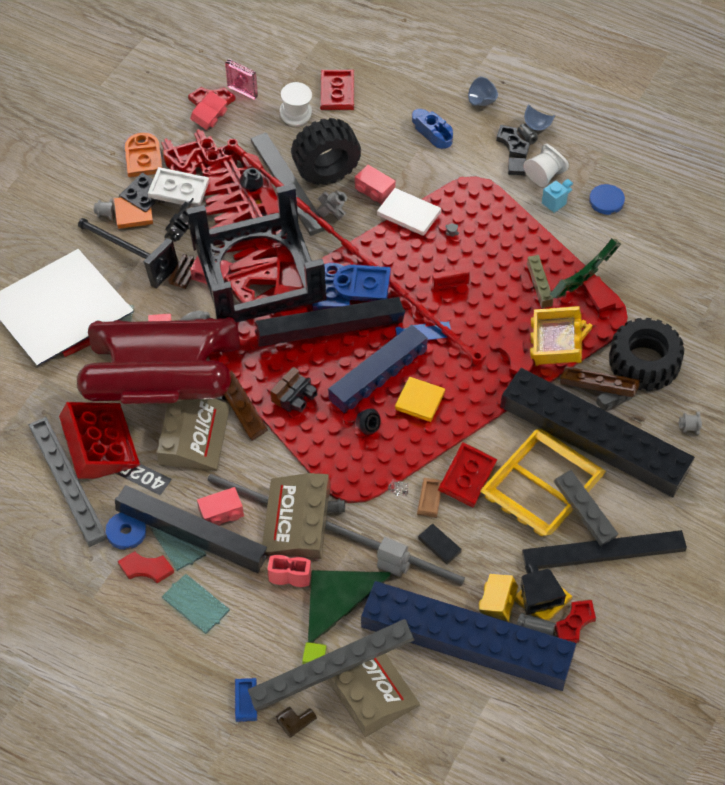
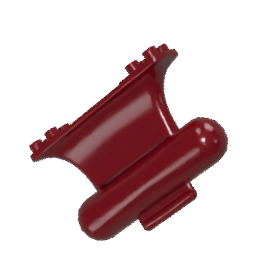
(158, 360)

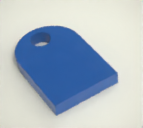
(363, 283)
(333, 299)

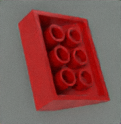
(98, 439)

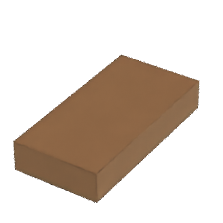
(429, 498)

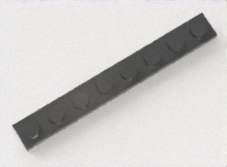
(330, 664)

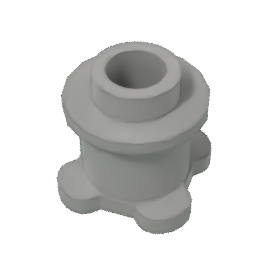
(104, 209)
(690, 423)

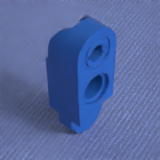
(433, 128)

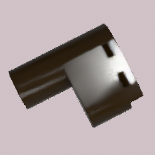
(292, 723)

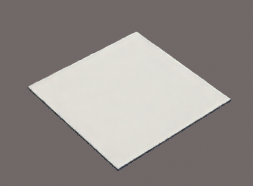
(57, 306)

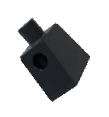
(540, 590)

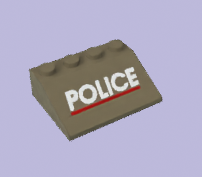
(193, 434)
(297, 515)
(374, 694)

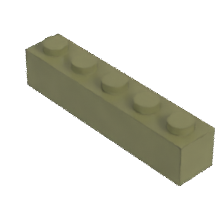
(540, 281)

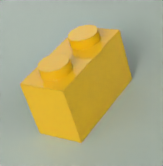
(498, 596)

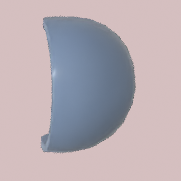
(482, 92)
(536, 119)

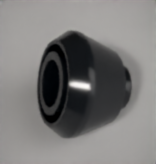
(251, 179)
(368, 421)

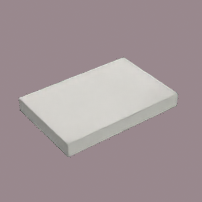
(178, 187)
(409, 211)

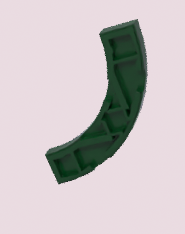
(575, 281)

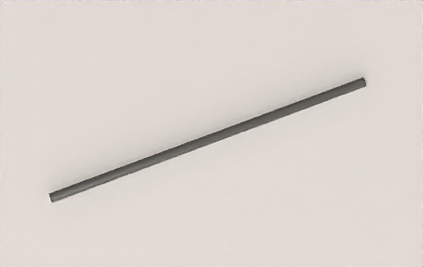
(342, 531)

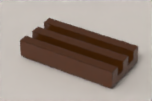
(184, 261)

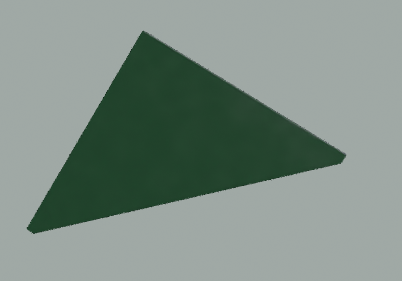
(336, 595)

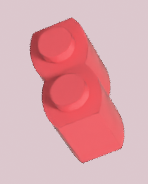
(209, 110)
(289, 571)

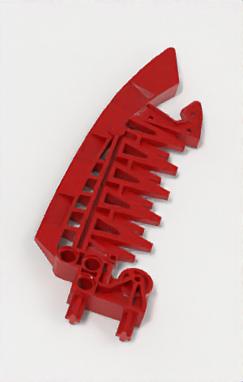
(238, 205)

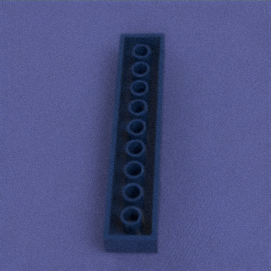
(471, 635)

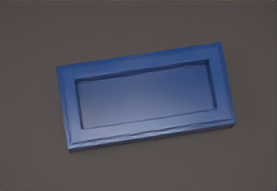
(243, 704)

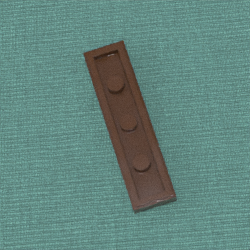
(599, 381)
(244, 409)

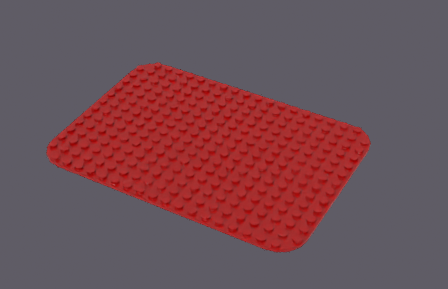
(498, 301)

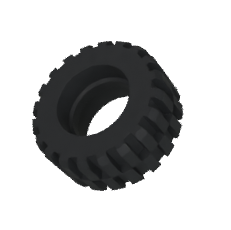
(319, 138)
(650, 335)

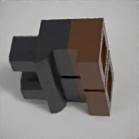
(291, 391)

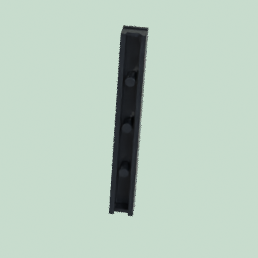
(329, 321)
(191, 528)

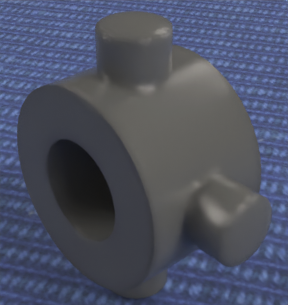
(452, 229)

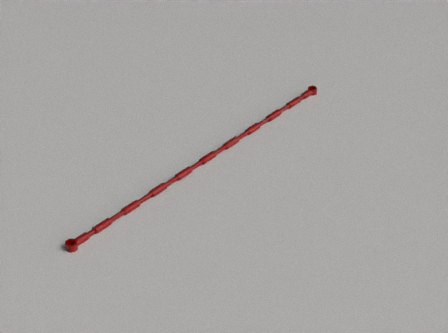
(232, 145)

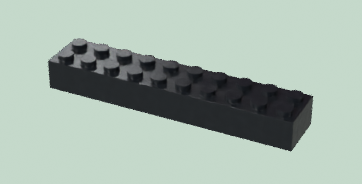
(597, 432)

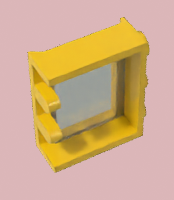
(556, 335)

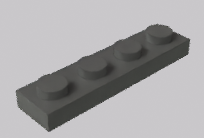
(586, 508)

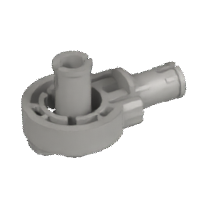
(332, 203)

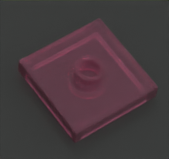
(241, 79)

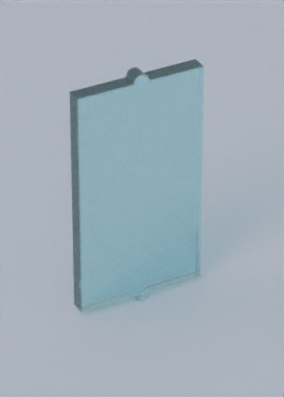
(178, 551)
(195, 603)

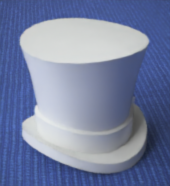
(295, 106)
(545, 165)

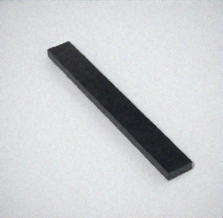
(615, 549)

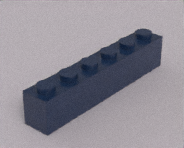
(377, 369)

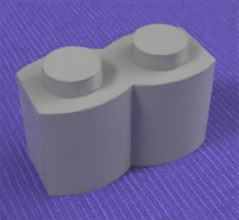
(393, 557)

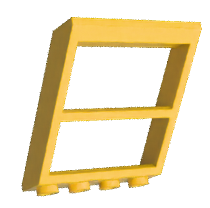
(525, 516)

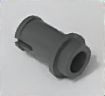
(529, 135)
(336, 506)

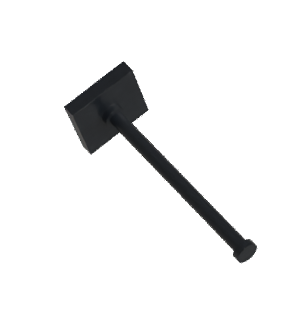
(158, 264)

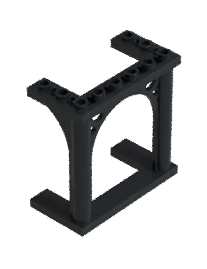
(204, 242)

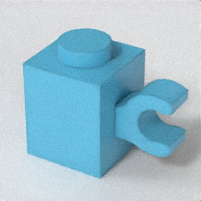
(556, 195)

